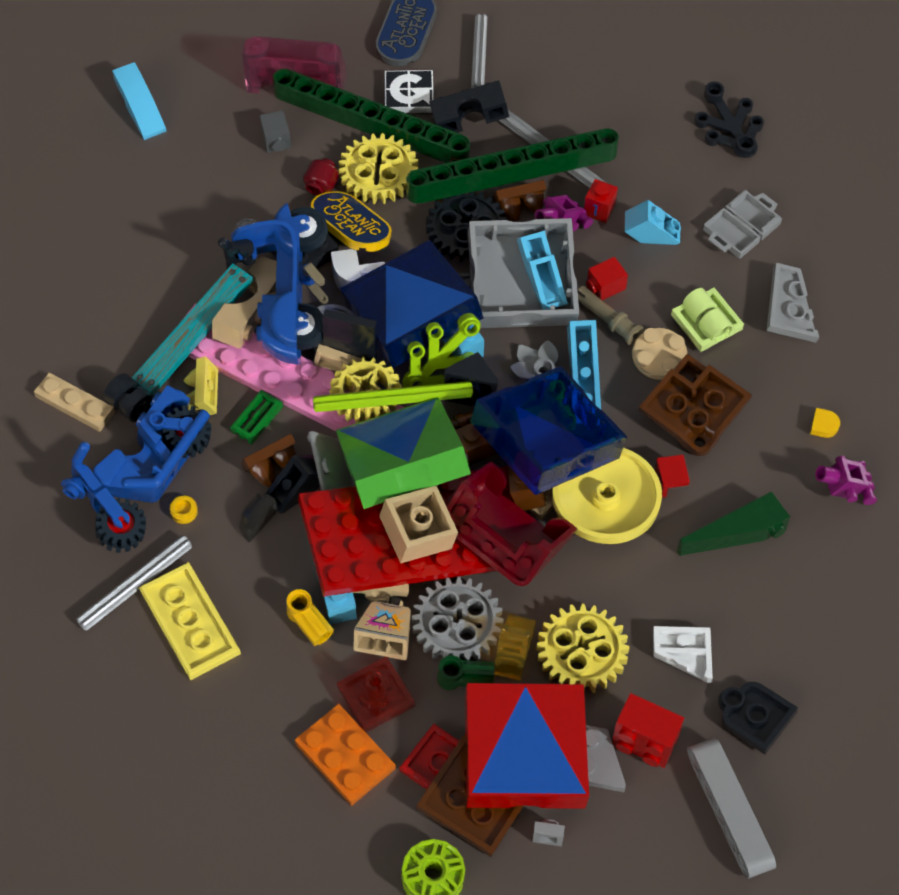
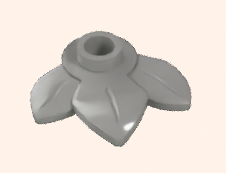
(534, 361)

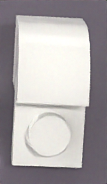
(347, 268)

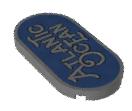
(405, 31)

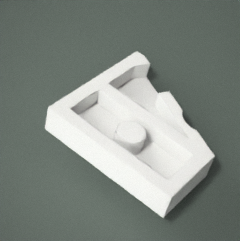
(685, 649)

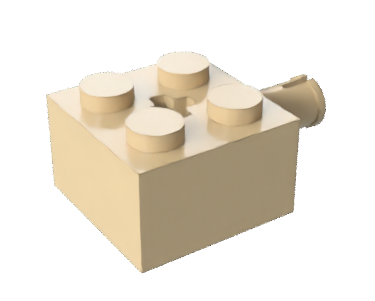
(418, 524)

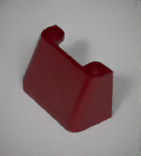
(502, 530)

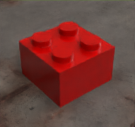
(647, 731)

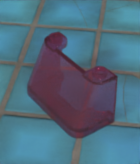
(313, 59)

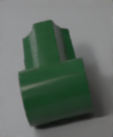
(466, 672)

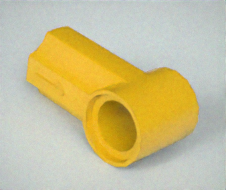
(309, 618)

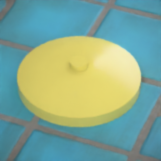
(611, 501)

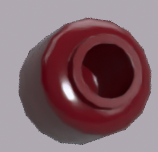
(320, 176)

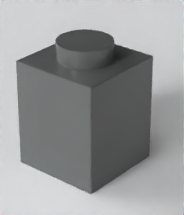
(275, 131)

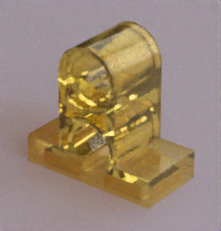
(514, 646)

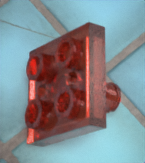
(378, 678)

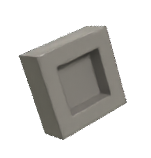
(548, 832)

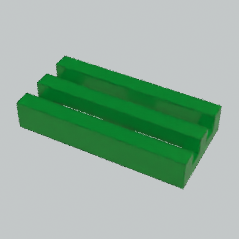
(264, 422)

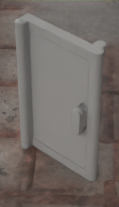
(329, 462)

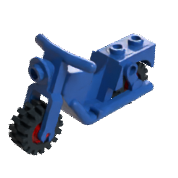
(140, 475)

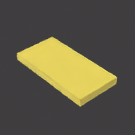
(189, 621)

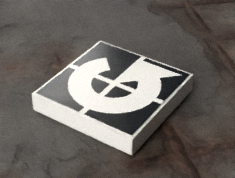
(409, 90)

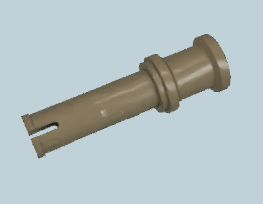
(616, 321)

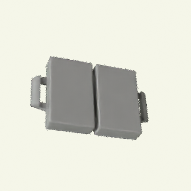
(743, 223)

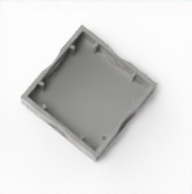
(501, 277)

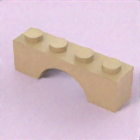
(238, 321)

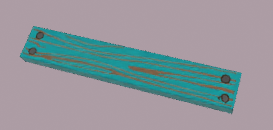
(191, 329)

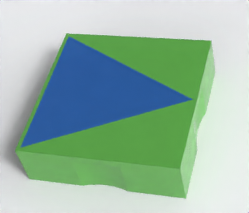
(402, 452)

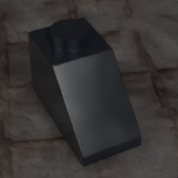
(295, 478)

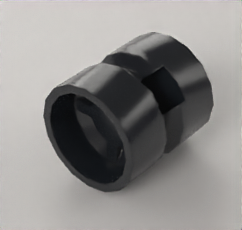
(128, 396)

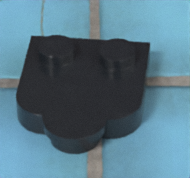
(755, 714)

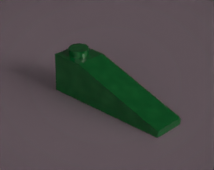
(746, 525)

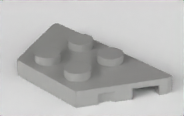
(602, 760)

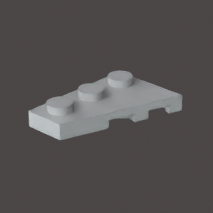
(788, 305)

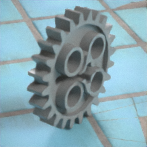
(464, 598)

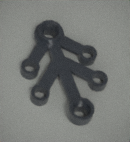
(743, 145)

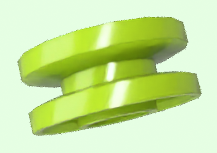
(433, 855)

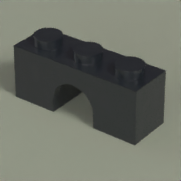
(484, 99)

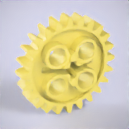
(360, 166)
(568, 628)

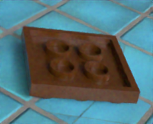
(447, 806)

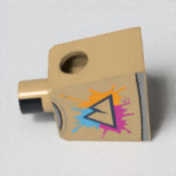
(384, 629)

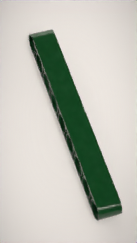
(369, 116)
(511, 165)

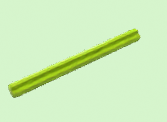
(392, 396)

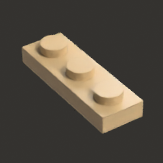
(74, 402)

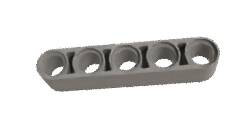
(731, 808)

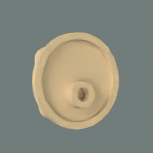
(658, 352)

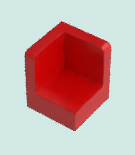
(671, 472)

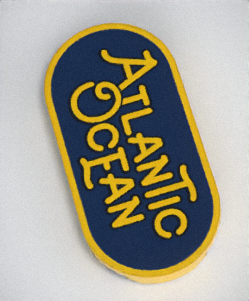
(352, 221)

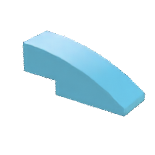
(139, 100)
(542, 270)

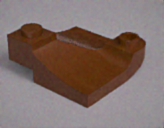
(695, 404)

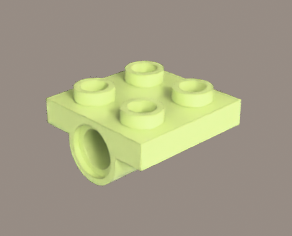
(706, 318)

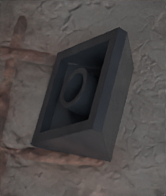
(475, 371)

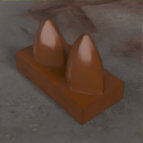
(510, 198)
(260, 463)

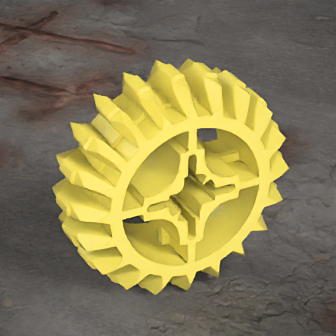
(364, 377)

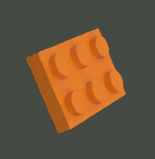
(345, 754)

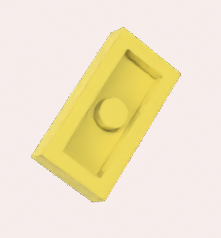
(205, 381)

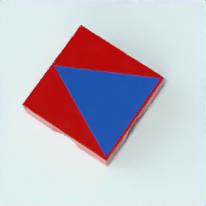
(526, 746)

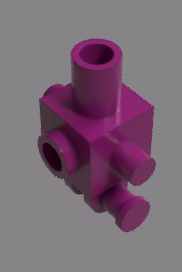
(561, 208)
(848, 480)

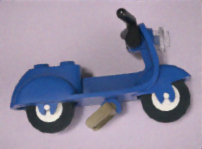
(285, 320)

